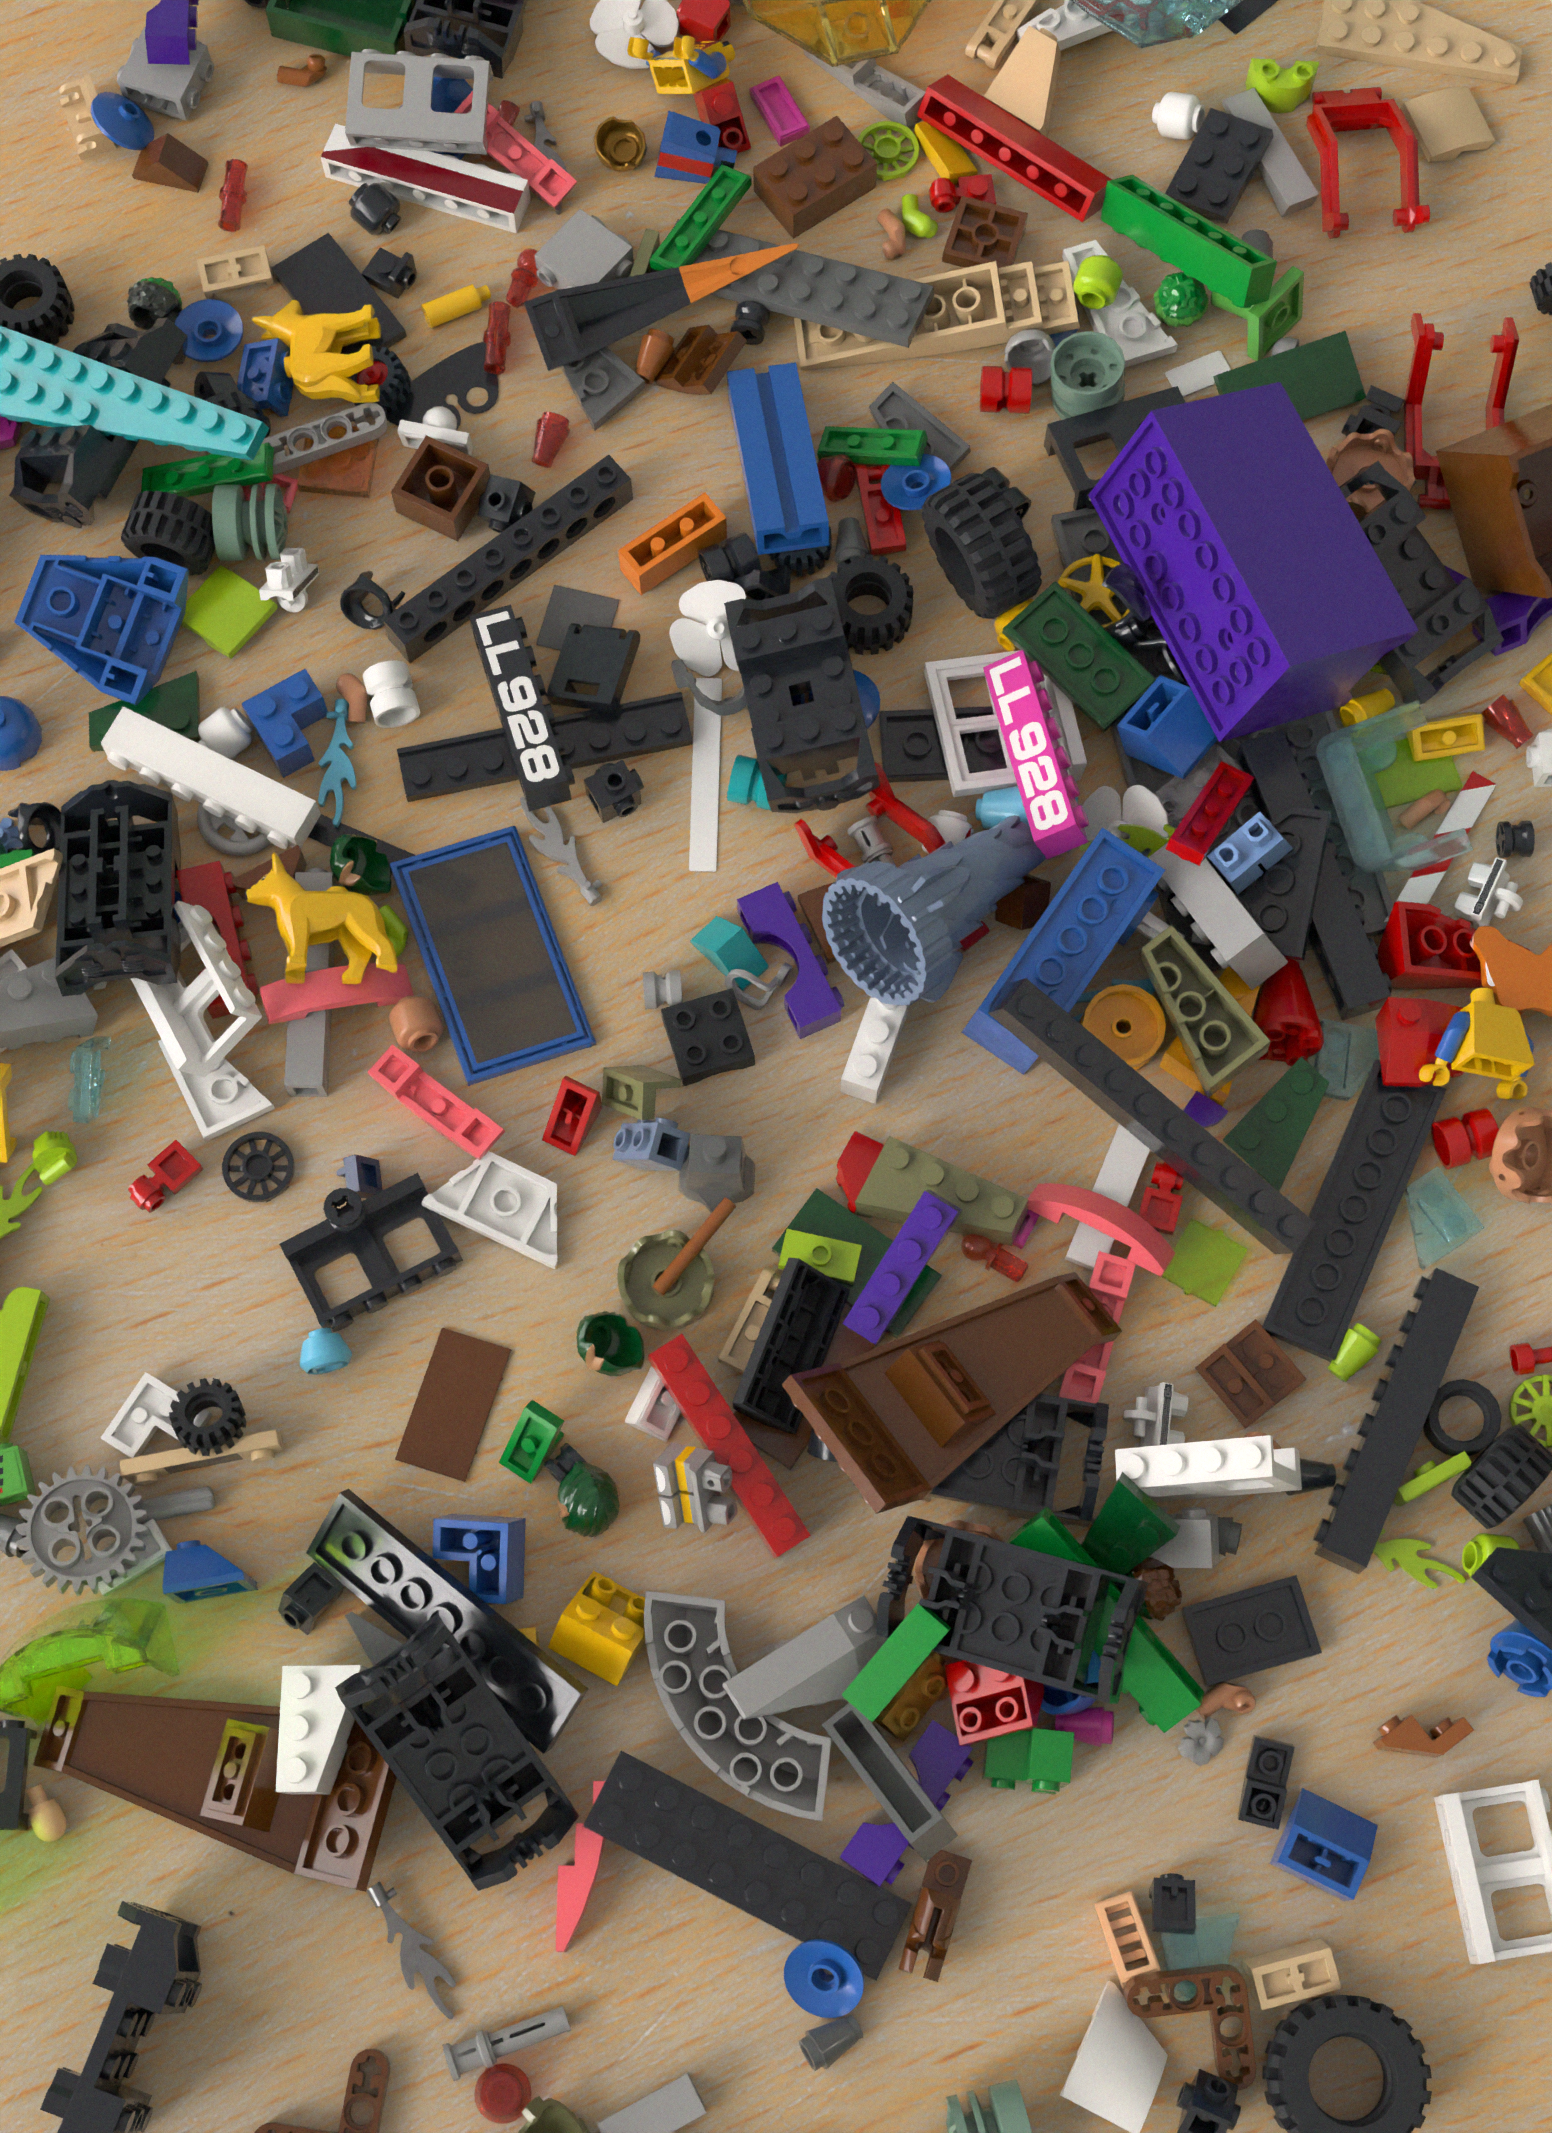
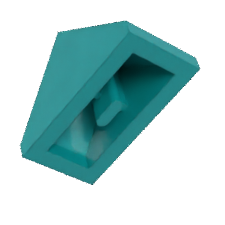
(729, 949)

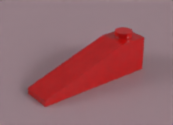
(1428, 949)
(1409, 1038)

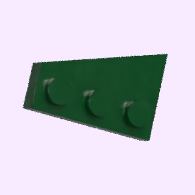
(169, 704)
(1278, 1123)
(1127, 1528)

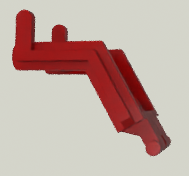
(1361, 111)
(1426, 340)
(882, 803)

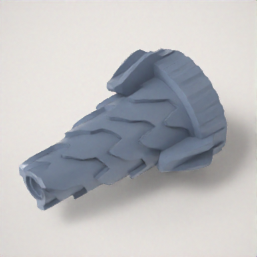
(904, 923)

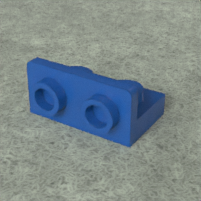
(264, 375)

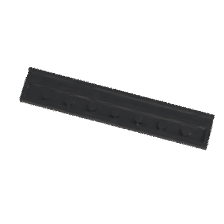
(587, 738)

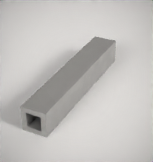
(310, 1037)

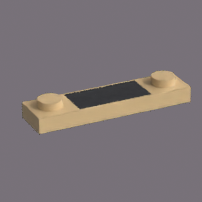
(147, 1468)

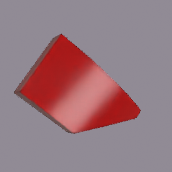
(856, 1165)

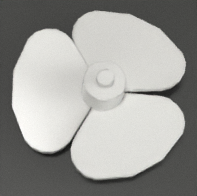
(620, 19)
(698, 642)
(1139, 808)

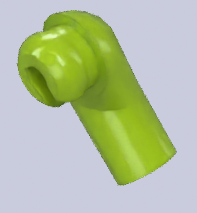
(916, 221)
(395, 929)

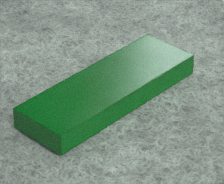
(874, 445)
(896, 1661)

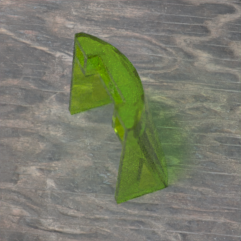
(113, 1630)

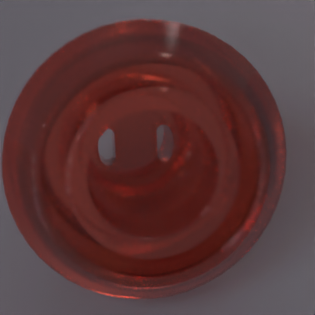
(836, 476)
(515, 2096)

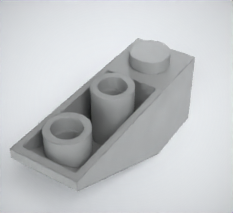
(1195, 1543)

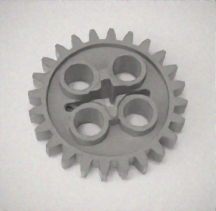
(48, 1538)

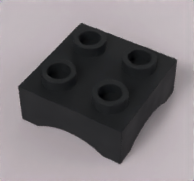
(708, 1036)

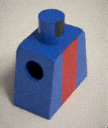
(691, 150)

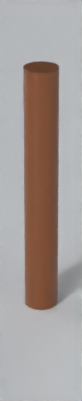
(694, 1246)

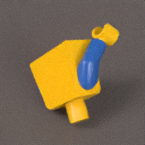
(688, 66)
(1485, 1042)

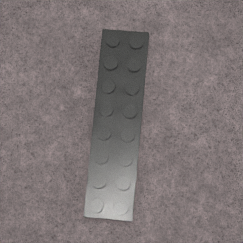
(825, 291)

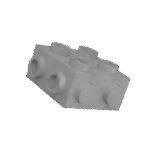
(165, 87)
(583, 254)

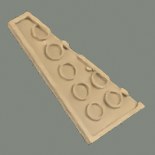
(1414, 38)

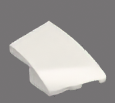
(1116, 2064)

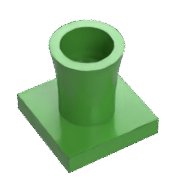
(1271, 318)

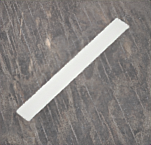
(705, 780)

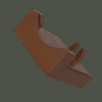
(984, 234)

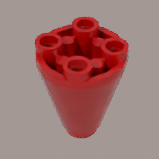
(1288, 1016)

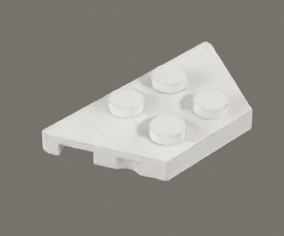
(503, 1205)

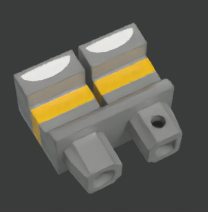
(692, 1487)

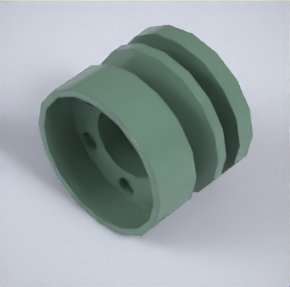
(1086, 374)
(254, 522)
(1003, 2115)

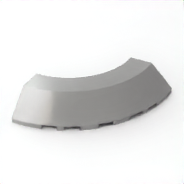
(753, 1755)

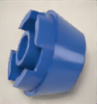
(1522, 1659)

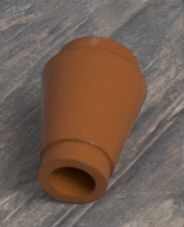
(653, 354)

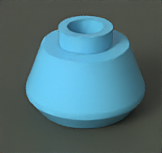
(324, 1352)

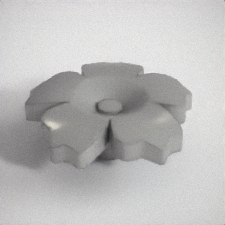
(1202, 1740)

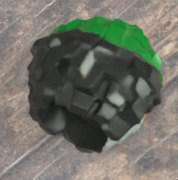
(152, 300)

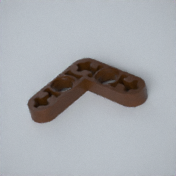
(1206, 1998)
(357, 2077)

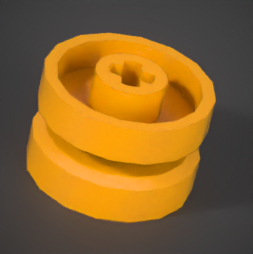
(1129, 1009)

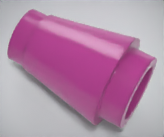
(1090, 1726)

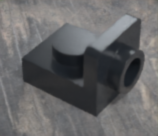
(391, 272)
(1369, 421)
(766, 584)
(309, 1598)
(1173, 1904)

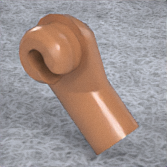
(896, 229)
(356, 695)
(1432, 801)
(1228, 1697)

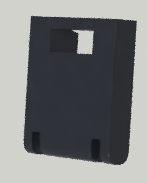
(597, 658)

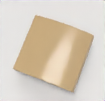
(1447, 123)

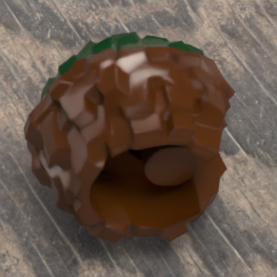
(1162, 1591)

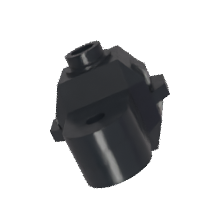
(222, 390)

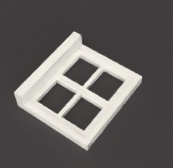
(950, 728)

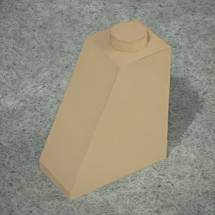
(1029, 79)

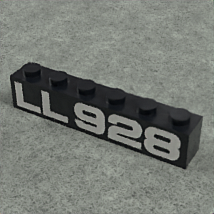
(521, 709)

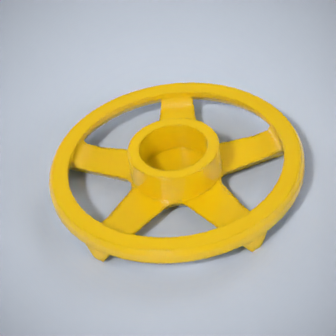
(1093, 593)

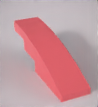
(577, 1881)

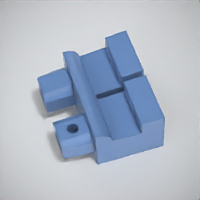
(1247, 847)

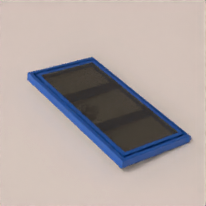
(492, 955)

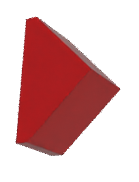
(572, 1116)

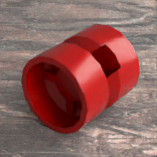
(1005, 389)
(1461, 1139)

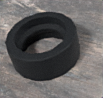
(1484, 1400)

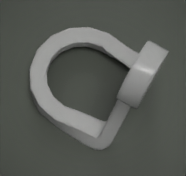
(749, 1000)

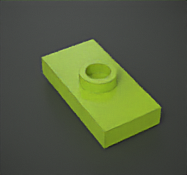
(830, 1256)
(1431, 1476)

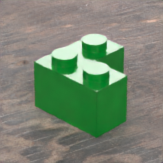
(1030, 1758)

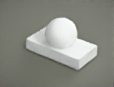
(438, 424)

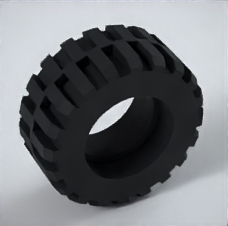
(981, 545)
(1355, 2017)

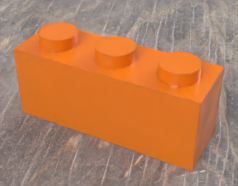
(672, 543)

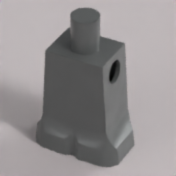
(717, 1170)

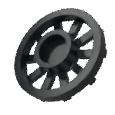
(258, 1167)

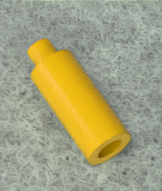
(454, 304)

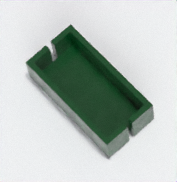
(342, 24)

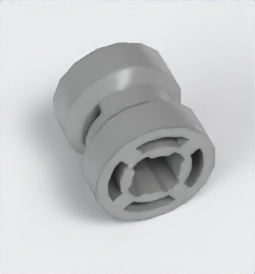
(662, 989)

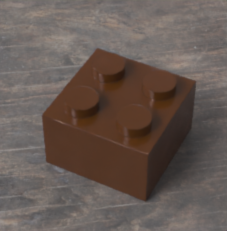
(441, 488)

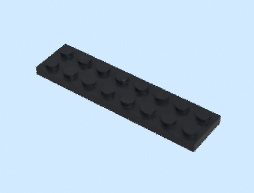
(1352, 1214)
(412, 1588)
(745, 1863)

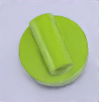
(53, 1155)

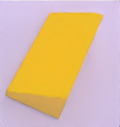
(944, 153)
(1447, 736)

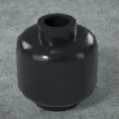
(375, 208)

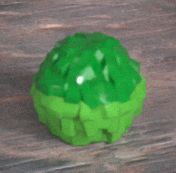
(1180, 300)

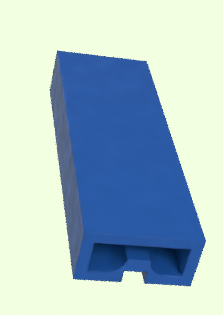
(777, 459)

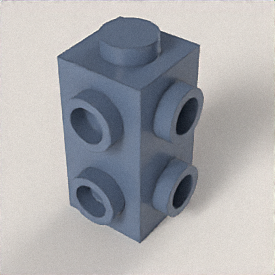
(652, 1145)

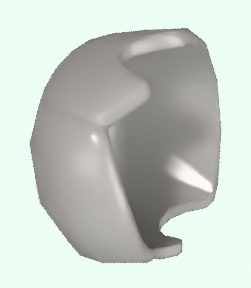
(1033, 350)

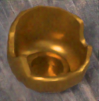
(620, 144)

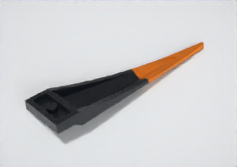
(593, 316)

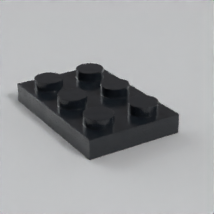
(1219, 165)
(1251, 1631)

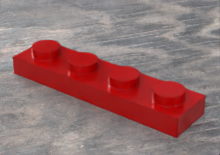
(1209, 813)

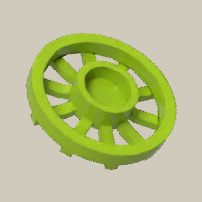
(888, 148)
(1539, 1410)

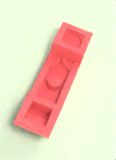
(520, 157)
(325, 991)
(435, 1104)
(1109, 1217)
(1110, 1286)

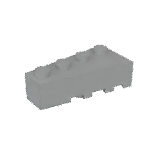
(1219, 917)
(37, 1012)

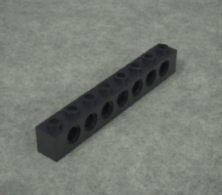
(508, 559)

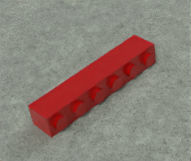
(1014, 147)
(722, 1433)

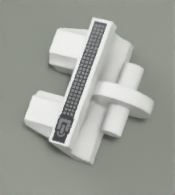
(289, 579)
(1494, 894)
(1154, 1414)

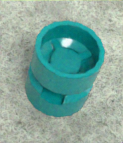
(747, 783)

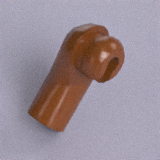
(305, 76)

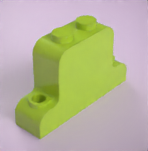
(19, 1333)

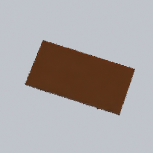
(453, 1404)

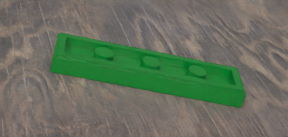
(702, 219)
(203, 473)

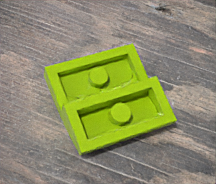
(226, 611)

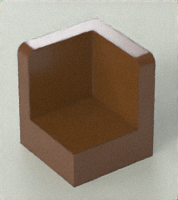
(1024, 904)

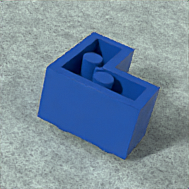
(280, 716)
(494, 1550)

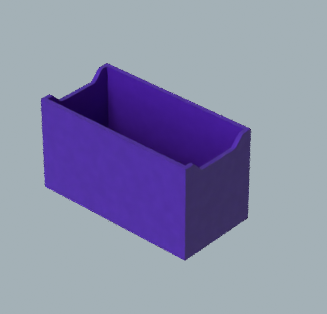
(1250, 559)

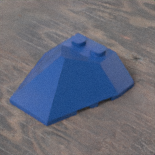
(107, 617)

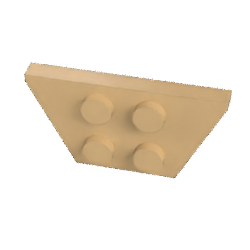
(26, 895)

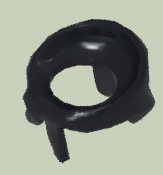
(352, 599)
(37, 814)

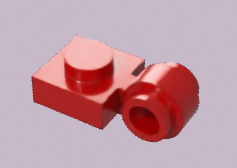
(945, 195)
(172, 1168)
(1160, 1206)

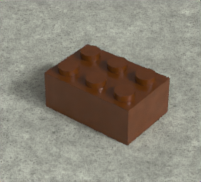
(815, 177)

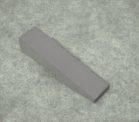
(879, 88)
(1279, 165)

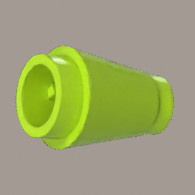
(1354, 1352)

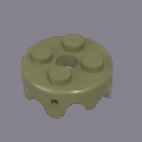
(645, 1264)

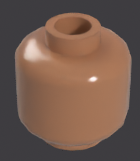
(416, 1023)

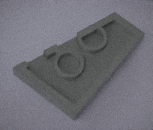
(602, 385)
(900, 411)

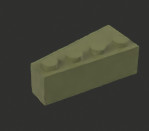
(1205, 1016)
(906, 1172)

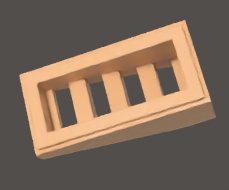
(1147, 1952)

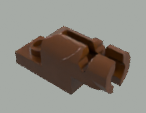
(935, 1912)

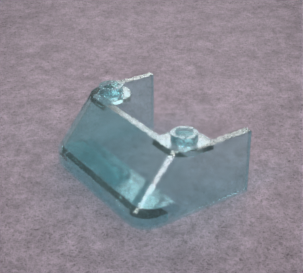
(1349, 765)

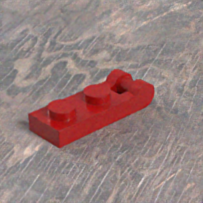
(881, 519)

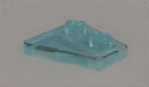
(1345, 1057)
(89, 1079)
(1438, 1217)
(1206, 1947)

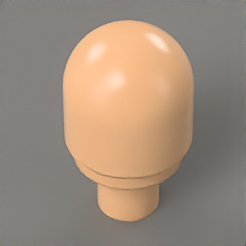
(46, 1815)

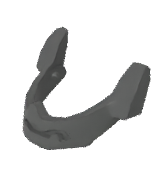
(725, 707)

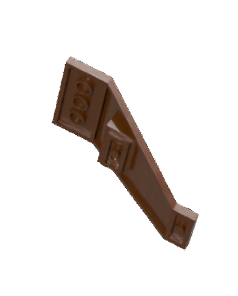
(936, 1396)
(217, 1775)

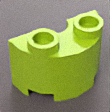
(1281, 87)

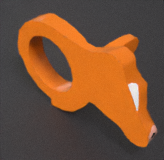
(1514, 973)

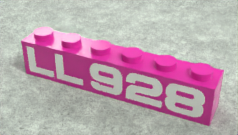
(1036, 755)

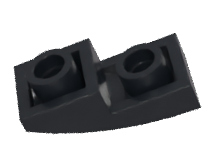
(1265, 1782)

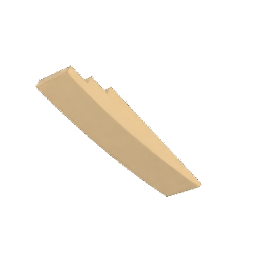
(968, 311)

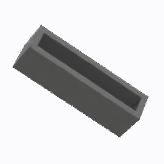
(890, 1781)

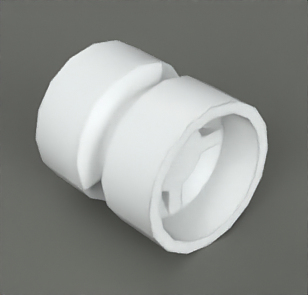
(391, 693)

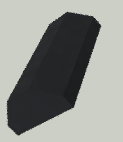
(789, 1342)

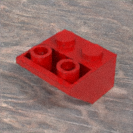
(991, 1701)

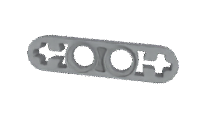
(323, 444)

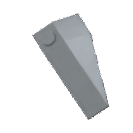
(811, 1666)

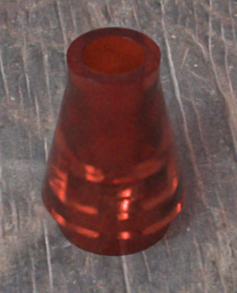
(549, 437)
(1507, 721)

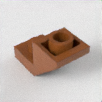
(1410, 1738)

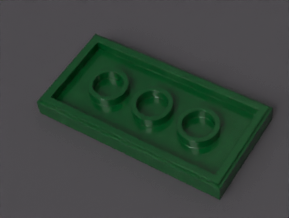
(1314, 375)
(1079, 656)
(831, 1220)

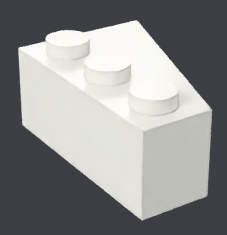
(312, 1728)

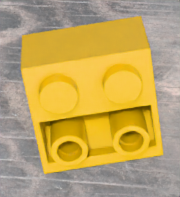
(601, 1628)

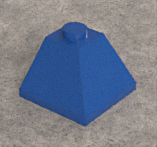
(200, 1573)

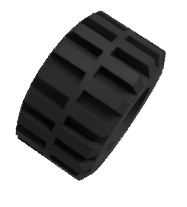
(35, 278)
(170, 530)
(881, 581)
(1503, 1476)

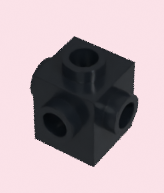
(504, 502)
(614, 790)
(1208, 2105)

